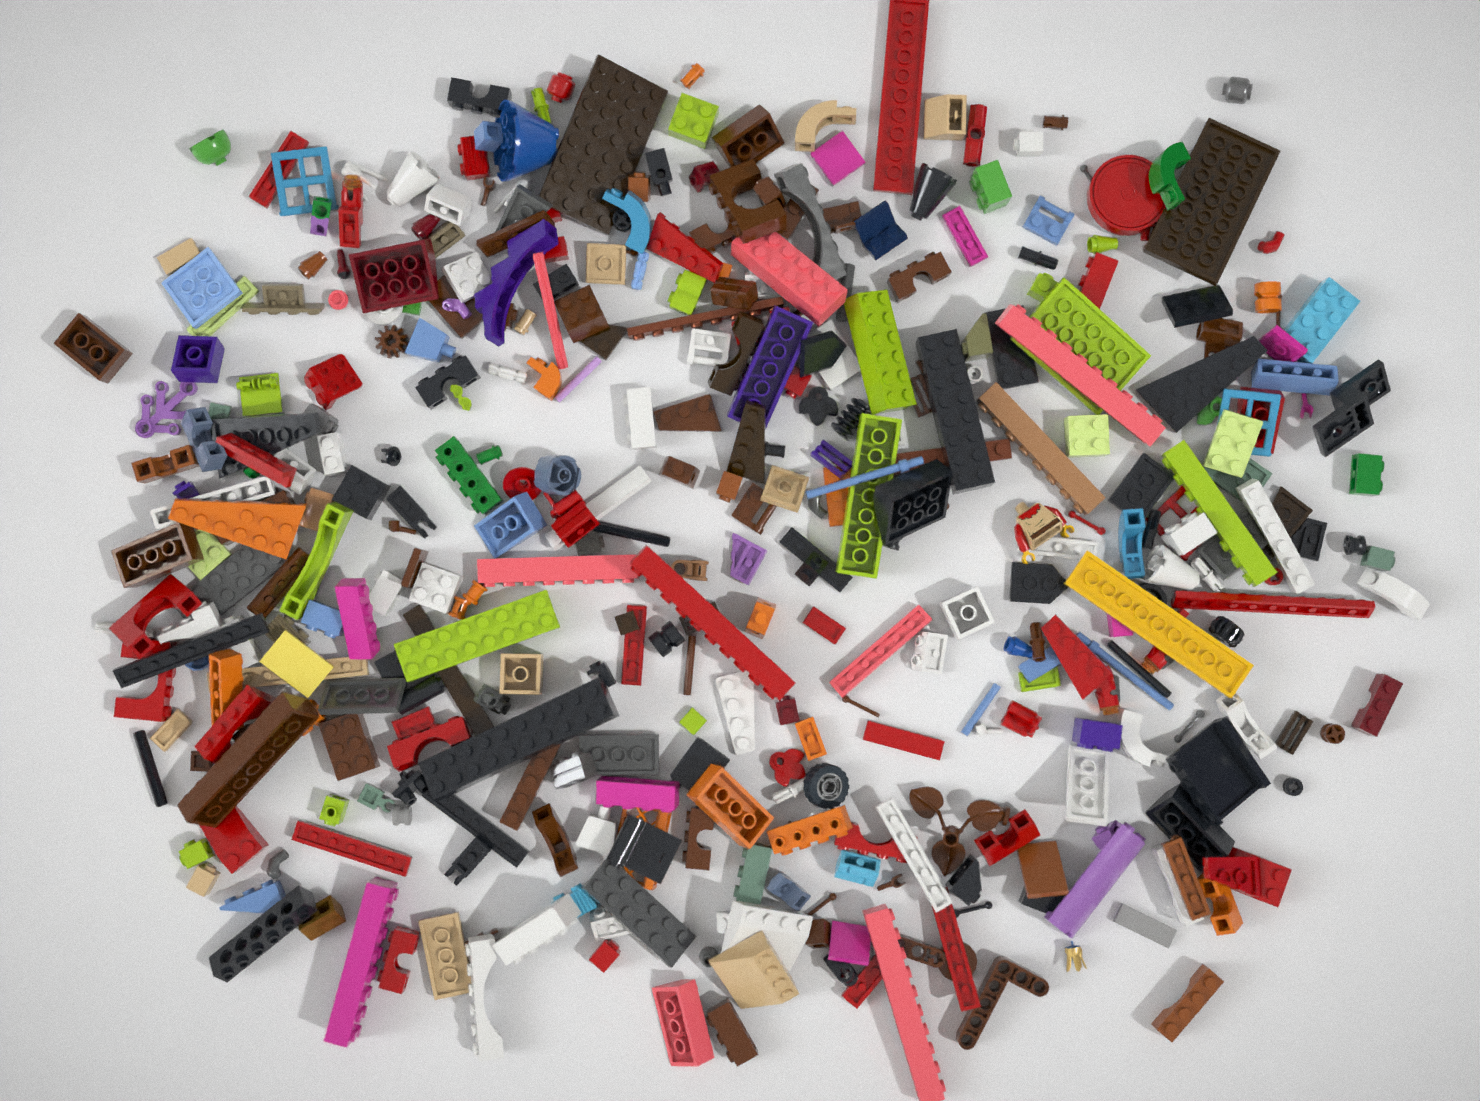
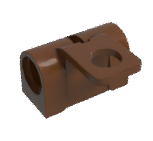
(842, 217)
(1219, 334)

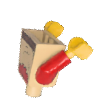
(1037, 526)

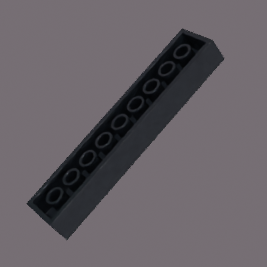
(518, 739)

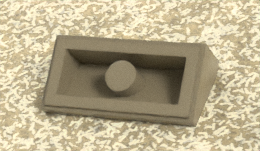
(445, 237)

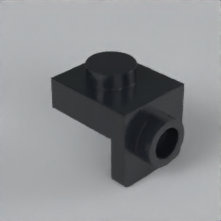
(811, 568)

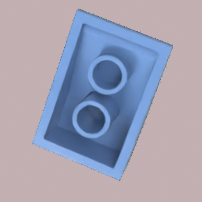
(510, 524)

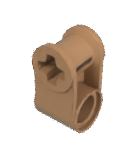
(692, 569)

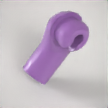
(456, 306)

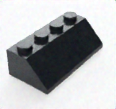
(1178, 816)

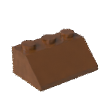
(748, 138)

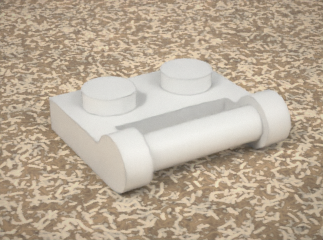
(709, 342)

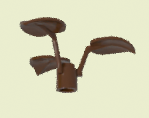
(948, 852)

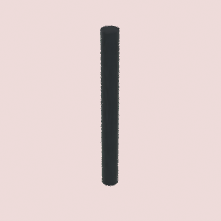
(1139, 669)

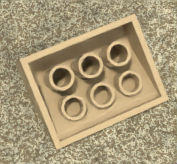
(754, 973)

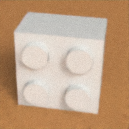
(1188, 534)
(435, 588)
(967, 612)

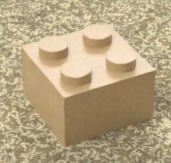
(521, 673)

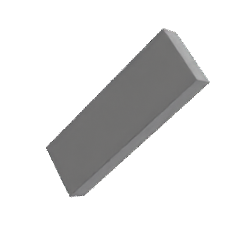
(1145, 925)

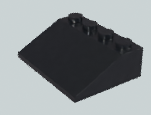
(912, 501)

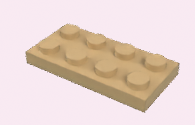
(445, 955)

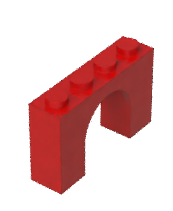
(132, 625)
(155, 706)
(245, 707)

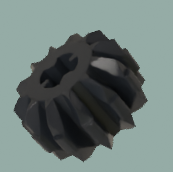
(1226, 631)

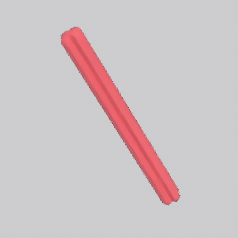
(550, 310)

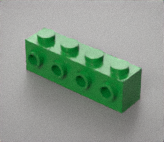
(468, 475)

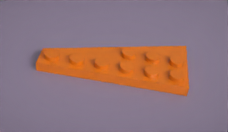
(250, 523)

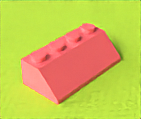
(683, 1023)

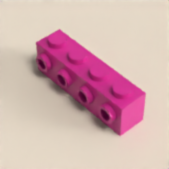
(357, 618)
(637, 792)

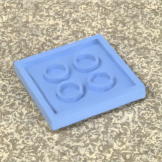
(202, 288)

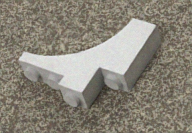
(205, 620)

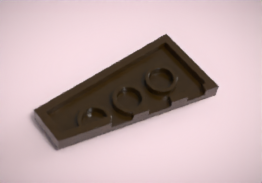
(749, 446)

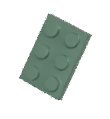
(1230, 482)

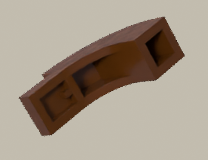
(556, 839)

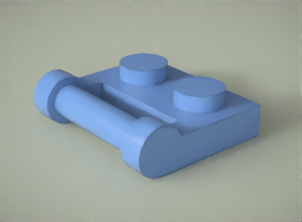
(1045, 226)

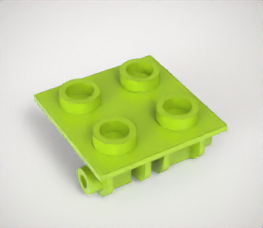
(260, 394)

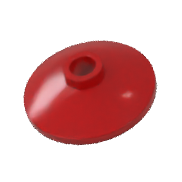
(513, 486)

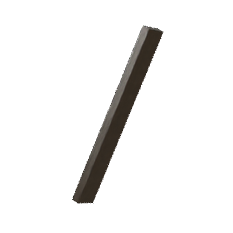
(452, 678)

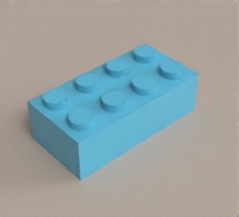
(1321, 317)

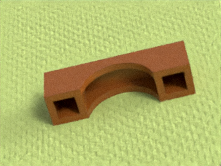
(1176, 1017)

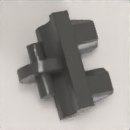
(493, 700)

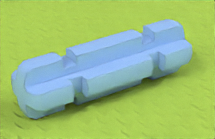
(639, 271)

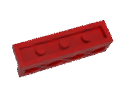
(257, 459)

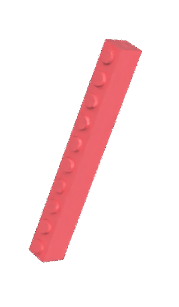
(1079, 374)
(903, 1003)

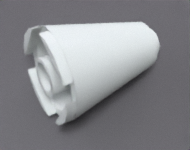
(411, 180)
(1169, 570)

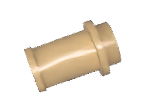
(525, 321)

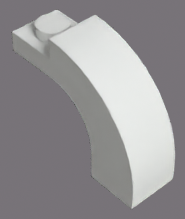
(1400, 594)
(1245, 726)
(1131, 740)

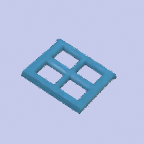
(303, 181)
(1272, 417)

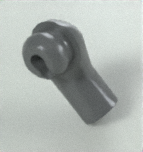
(274, 863)

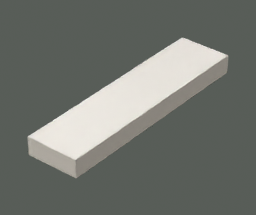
(1065, 548)

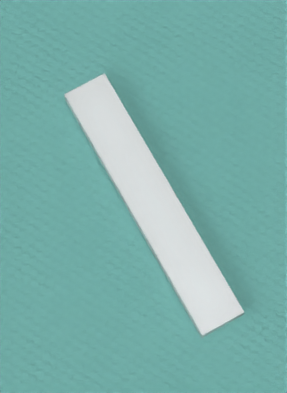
(609, 499)
(914, 854)

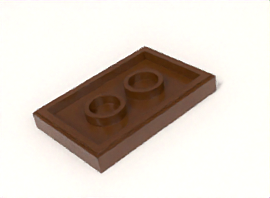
(454, 319)

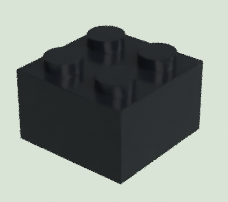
(361, 492)

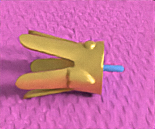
(1074, 952)

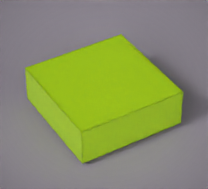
(693, 721)

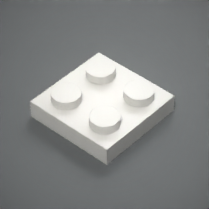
(467, 276)

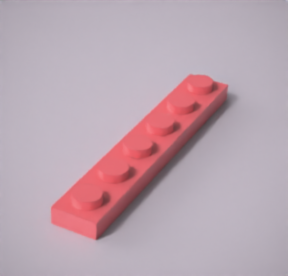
(880, 651)

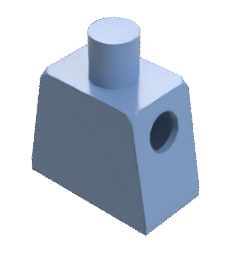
(429, 343)

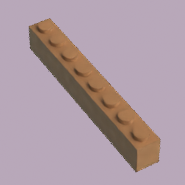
(1040, 449)

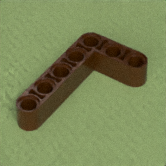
(994, 994)

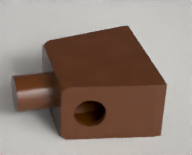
(679, 472)

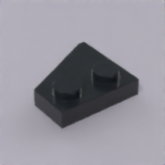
(1309, 539)

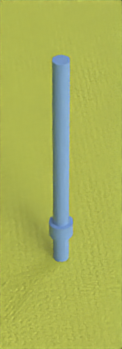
(902, 465)
(1094, 647)

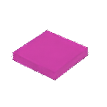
(837, 158)
(1282, 345)
(849, 943)

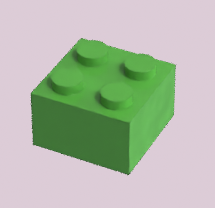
(990, 187)

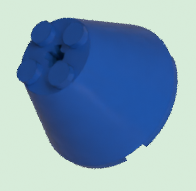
(526, 143)

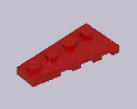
(681, 249)
(1075, 656)

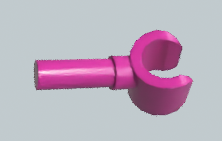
(1306, 407)

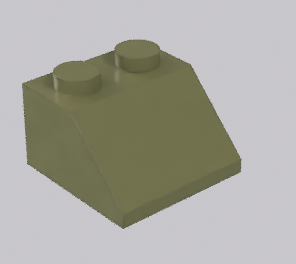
(977, 342)

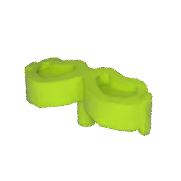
(463, 401)

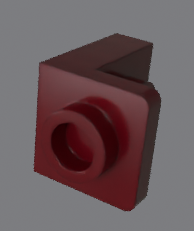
(701, 175)
(787, 710)

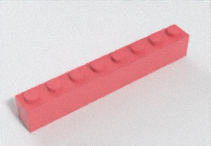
(555, 569)

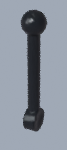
(988, 905)

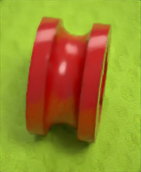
(1279, 575)

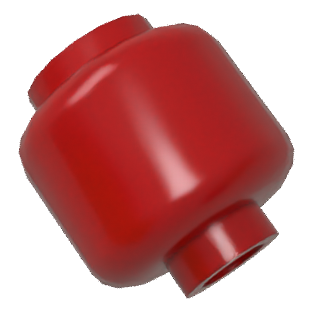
(561, 87)

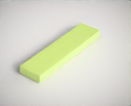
(226, 313)

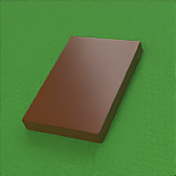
(1042, 870)

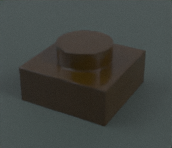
(627, 622)

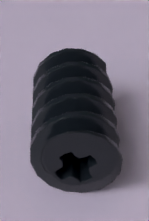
(850, 418)

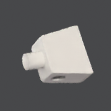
(598, 832)

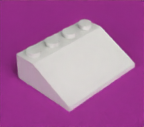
(783, 927)

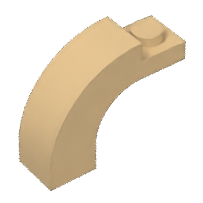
(819, 117)

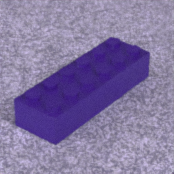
(771, 362)

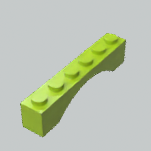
(330, 531)

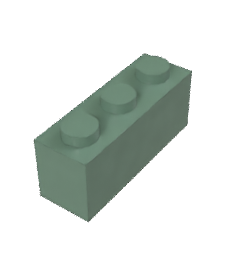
(753, 873)

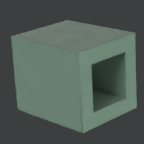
(1378, 558)

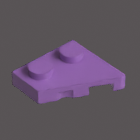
(745, 559)

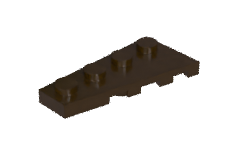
(1291, 513)

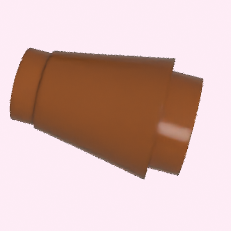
(312, 265)

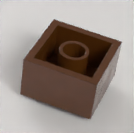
(581, 314)

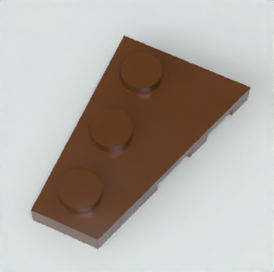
(690, 415)

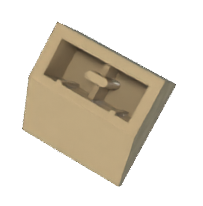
(945, 117)

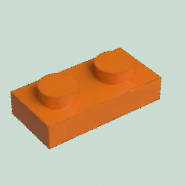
(810, 738)

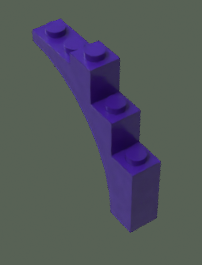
(508, 274)

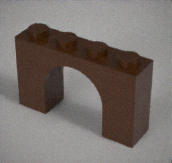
(747, 223)

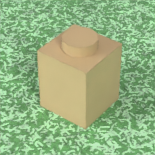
(203, 879)

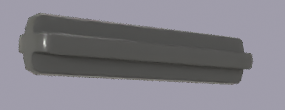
(847, 282)

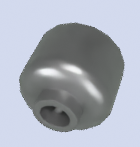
(1237, 90)

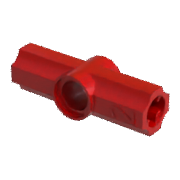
(976, 124)

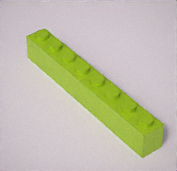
(1210, 500)

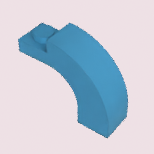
(639, 215)
(1130, 542)

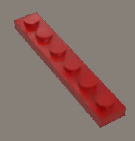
(352, 848)
(956, 958)

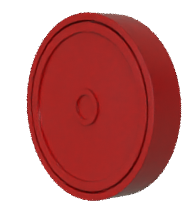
(1122, 196)

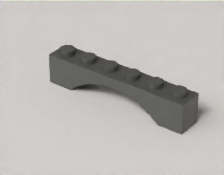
(795, 184)

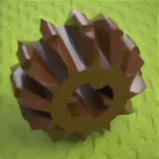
(388, 336)

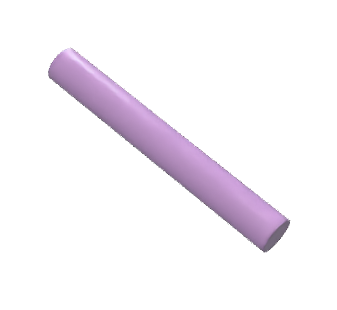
(578, 379)

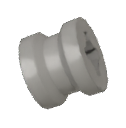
(402, 815)

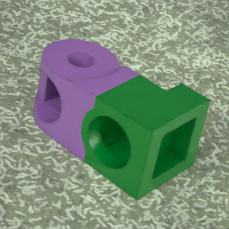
(320, 215)

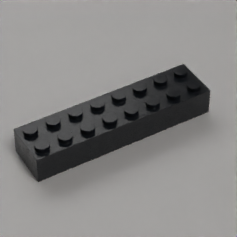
(955, 411)

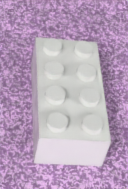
(537, 930)

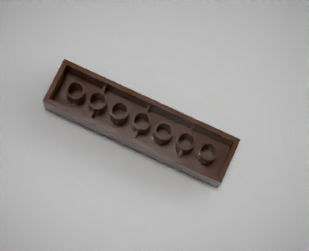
(248, 760)

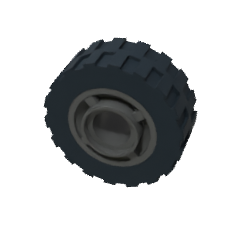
(836, 789)

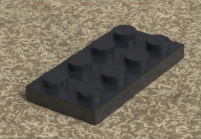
(1010, 362)

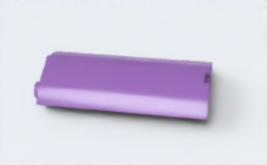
(1097, 880)

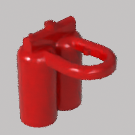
(565, 504)
(1021, 719)

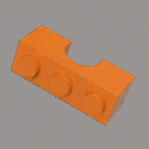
(1225, 914)

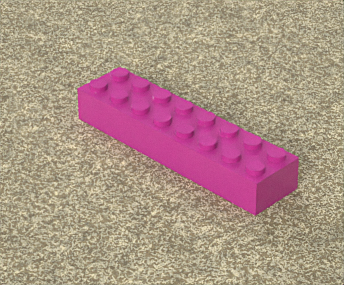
(361, 962)

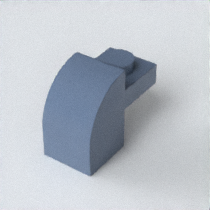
(788, 891)

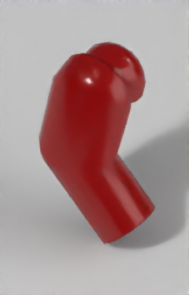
(1272, 245)

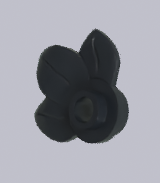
(818, 408)

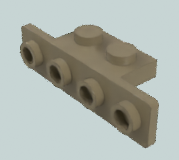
(283, 298)

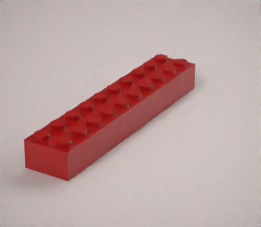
(712, 622)

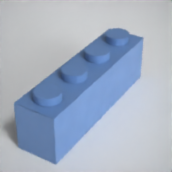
(1294, 376)

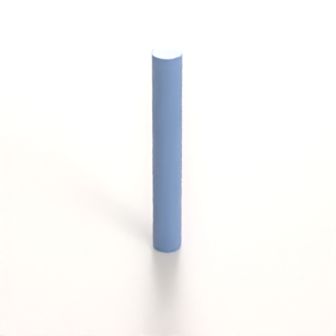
(981, 709)

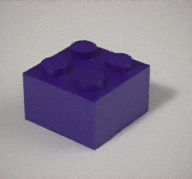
(197, 359)
(1097, 733)

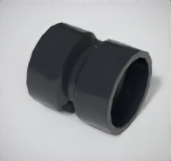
(666, 639)

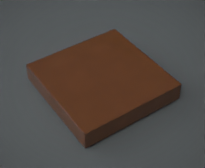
(412, 570)

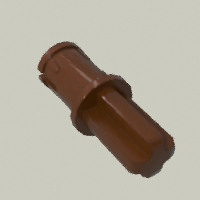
(1037, 642)

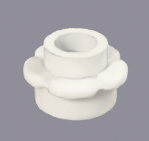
(979, 374)

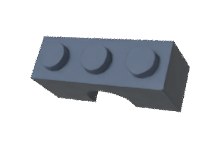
(198, 431)

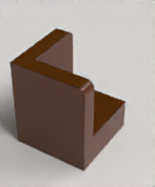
(819, 934)

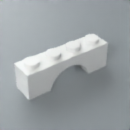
(1177, 899)

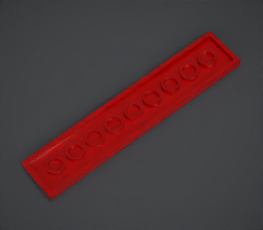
(901, 96)

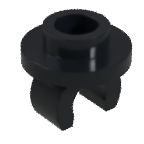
(393, 456)

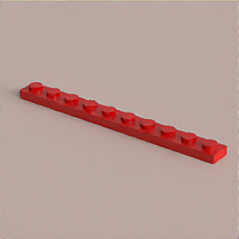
(1272, 604)

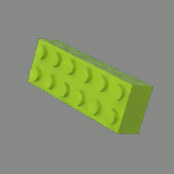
(879, 352)

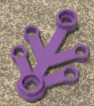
(163, 410)

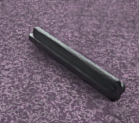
(633, 534)
(150, 768)

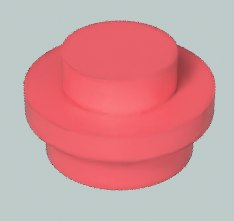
(338, 300)

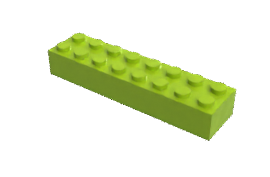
(860, 536)
(476, 636)

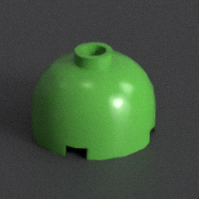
(212, 149)

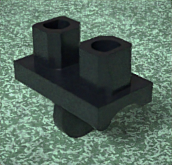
(408, 785)

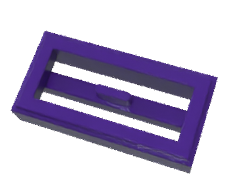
(837, 454)

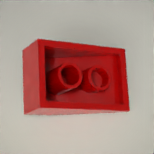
(1261, 411)
(235, 840)
(1272, 878)

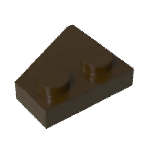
(605, 341)

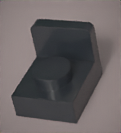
(605, 672)

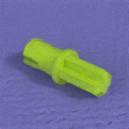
(541, 106)

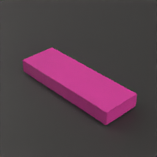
(965, 236)

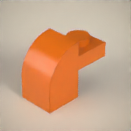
(551, 378)

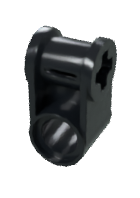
(840, 969)

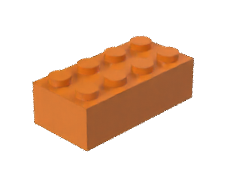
(730, 806)

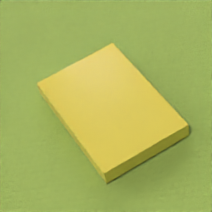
(296, 663)

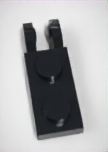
(410, 510)
(469, 858)

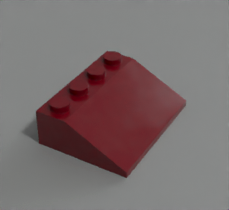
(395, 275)

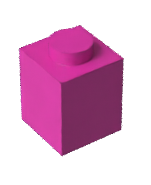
(1117, 629)

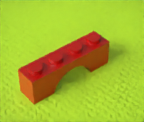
(406, 752)
(856, 841)

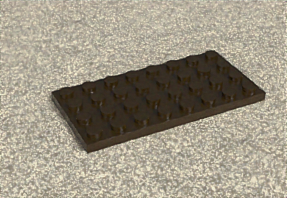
(602, 143)
(1219, 195)

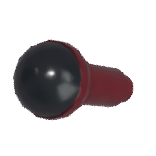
(343, 270)

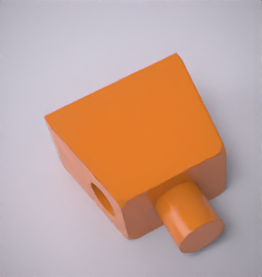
(760, 618)

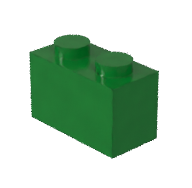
(1366, 475)

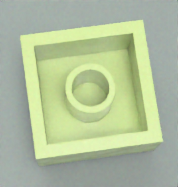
(1086, 436)

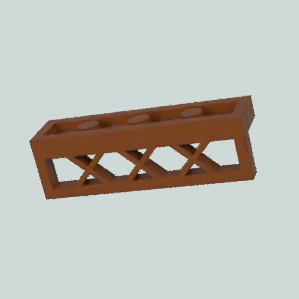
(1185, 878)

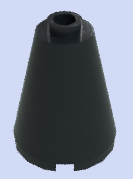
(929, 191)

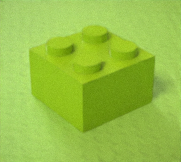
(693, 120)

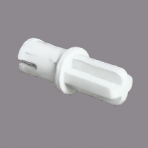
(1206, 574)
(788, 792)

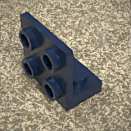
(879, 231)

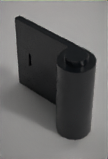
(416, 691)
(643, 849)

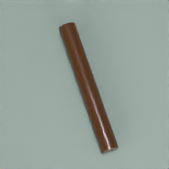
(689, 665)

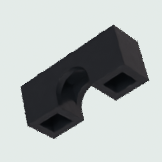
(461, 97)
(432, 388)

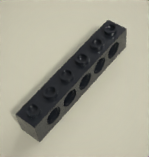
(262, 934)

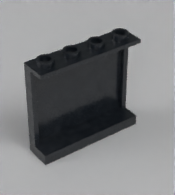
(1217, 770)

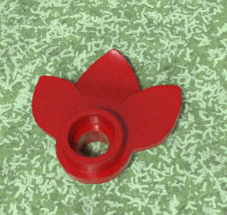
(790, 767)

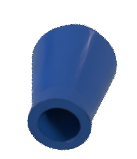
(1017, 647)

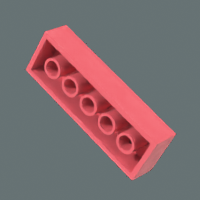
(791, 275)

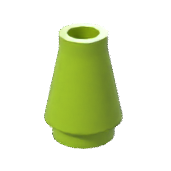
(1101, 244)

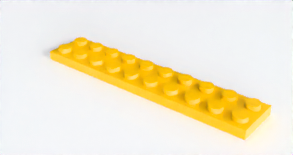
(1158, 624)

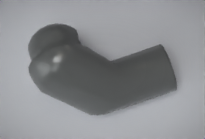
(814, 506)

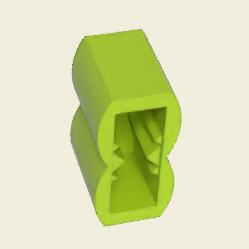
(687, 292)

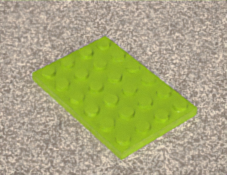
(1089, 334)

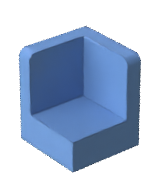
(488, 136)

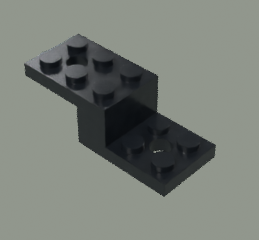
(1351, 408)

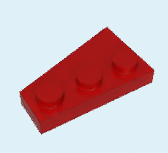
(1234, 872)

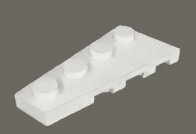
(738, 704)

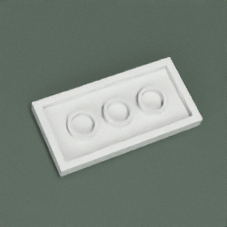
(1087, 786)

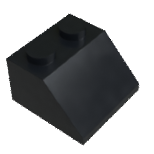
(966, 881)

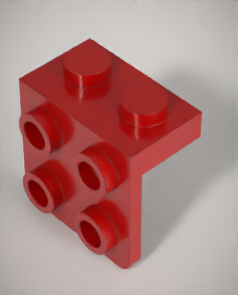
(332, 380)

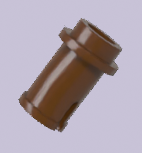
(1055, 122)

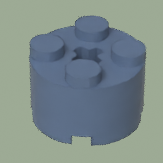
(557, 474)

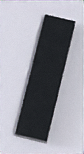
(803, 548)

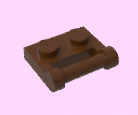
(749, 507)

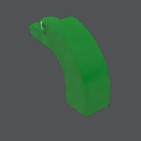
(1162, 174)

